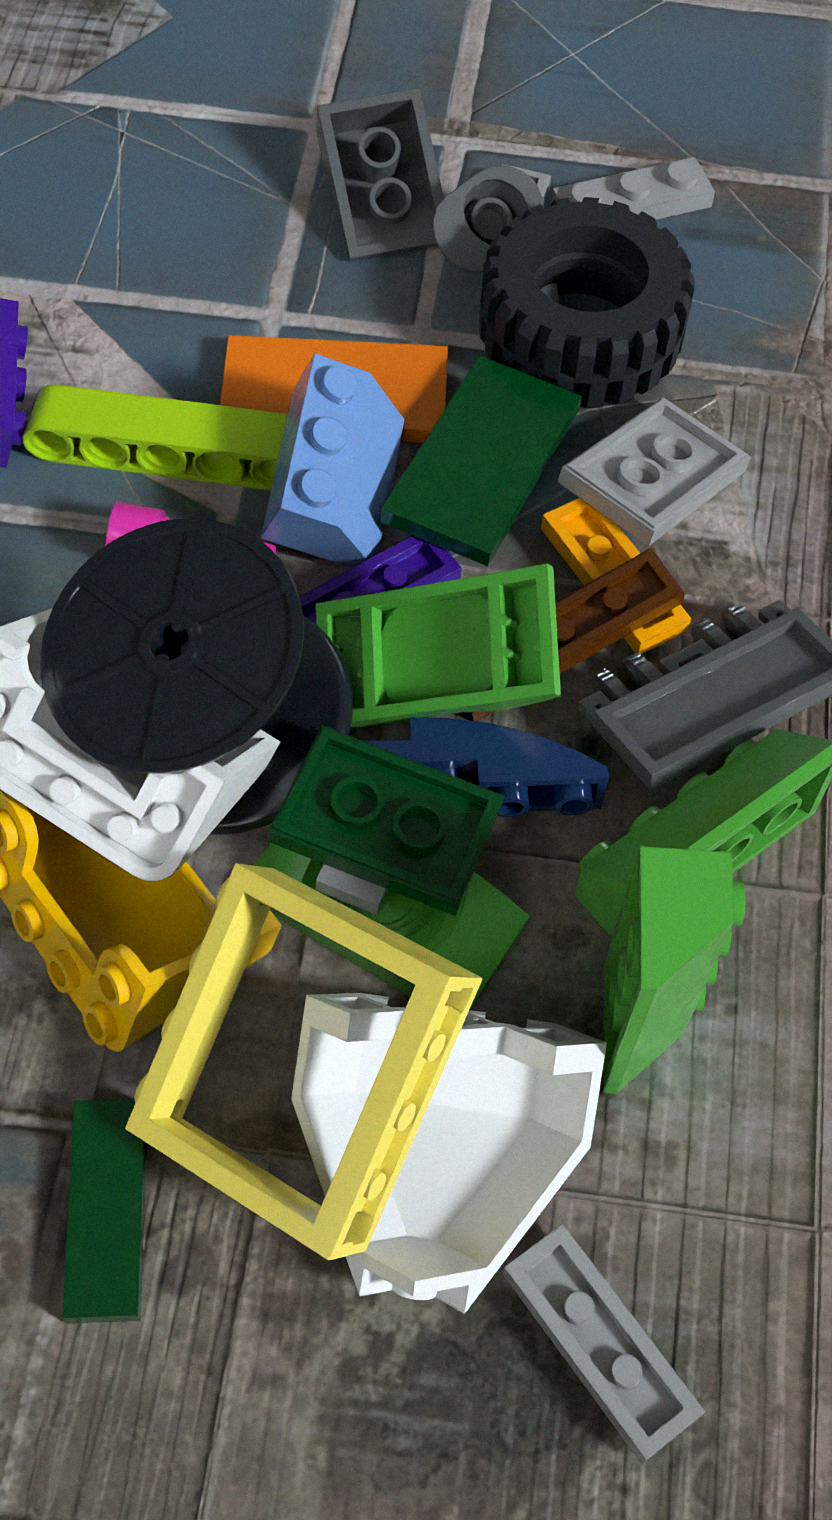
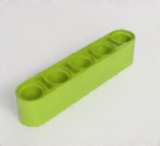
(155, 436)

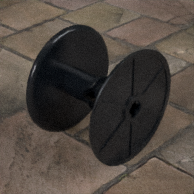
(185, 651)

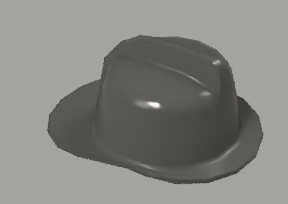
(479, 211)

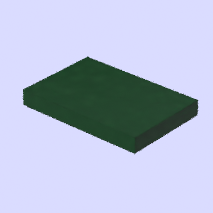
(386, 819)

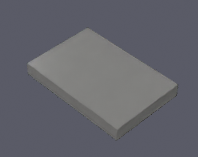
(654, 470)

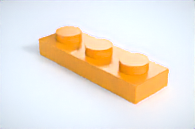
(597, 545)

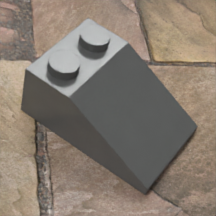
(380, 172)

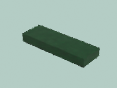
(104, 1215)

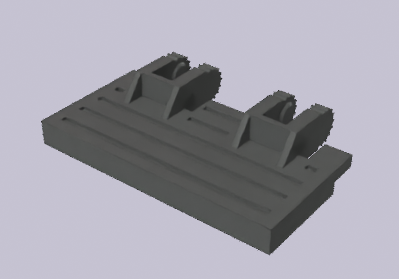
(711, 691)

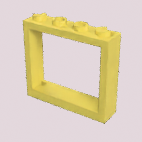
(395, 1101)

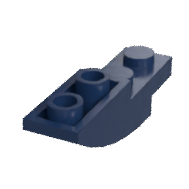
(511, 762)

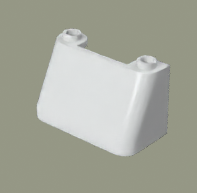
(129, 817)

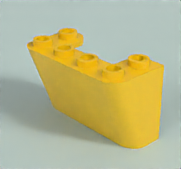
(103, 932)

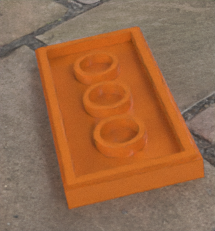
(265, 370)

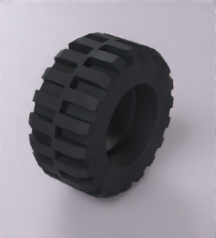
(594, 253)

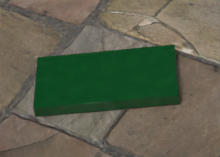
(481, 460)

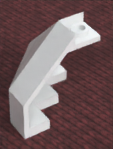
(487, 1154)

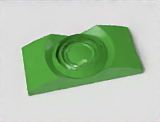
(448, 646)
(473, 939)

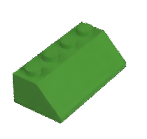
(737, 810)
(664, 953)

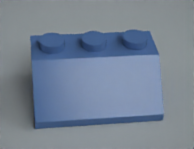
(334, 464)

